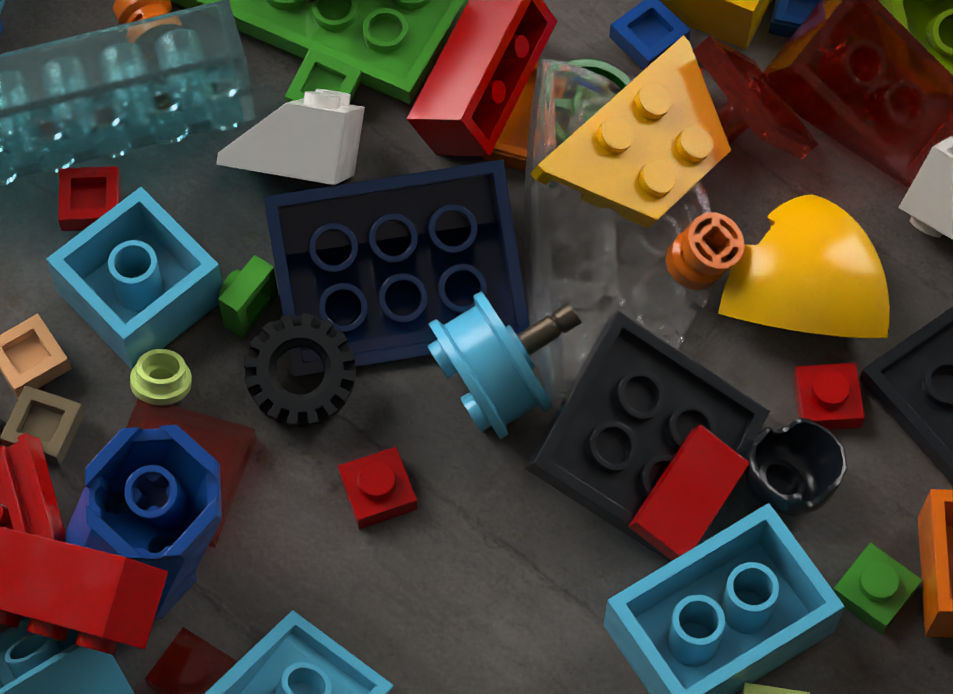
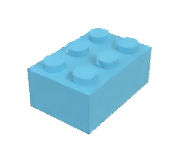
(724, 610)

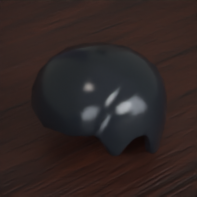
(795, 467)

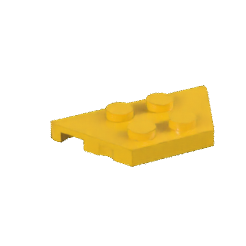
(644, 142)

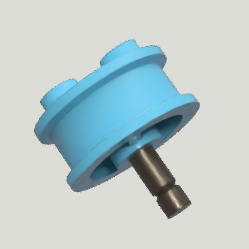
(497, 361)

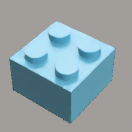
(136, 277)

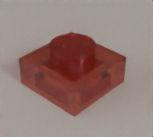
(188, 666)

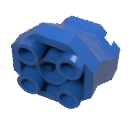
(153, 502)

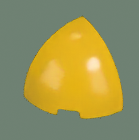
(811, 275)

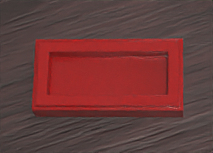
(689, 493)

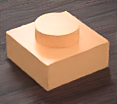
(31, 355)

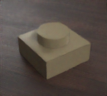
(47, 418)

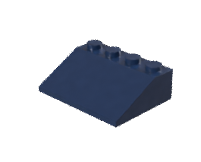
(395, 257)

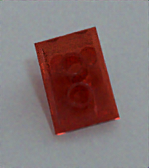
(866, 85)

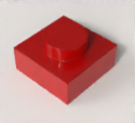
(86, 195)
(829, 395)
(377, 487)

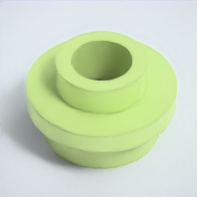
(160, 377)

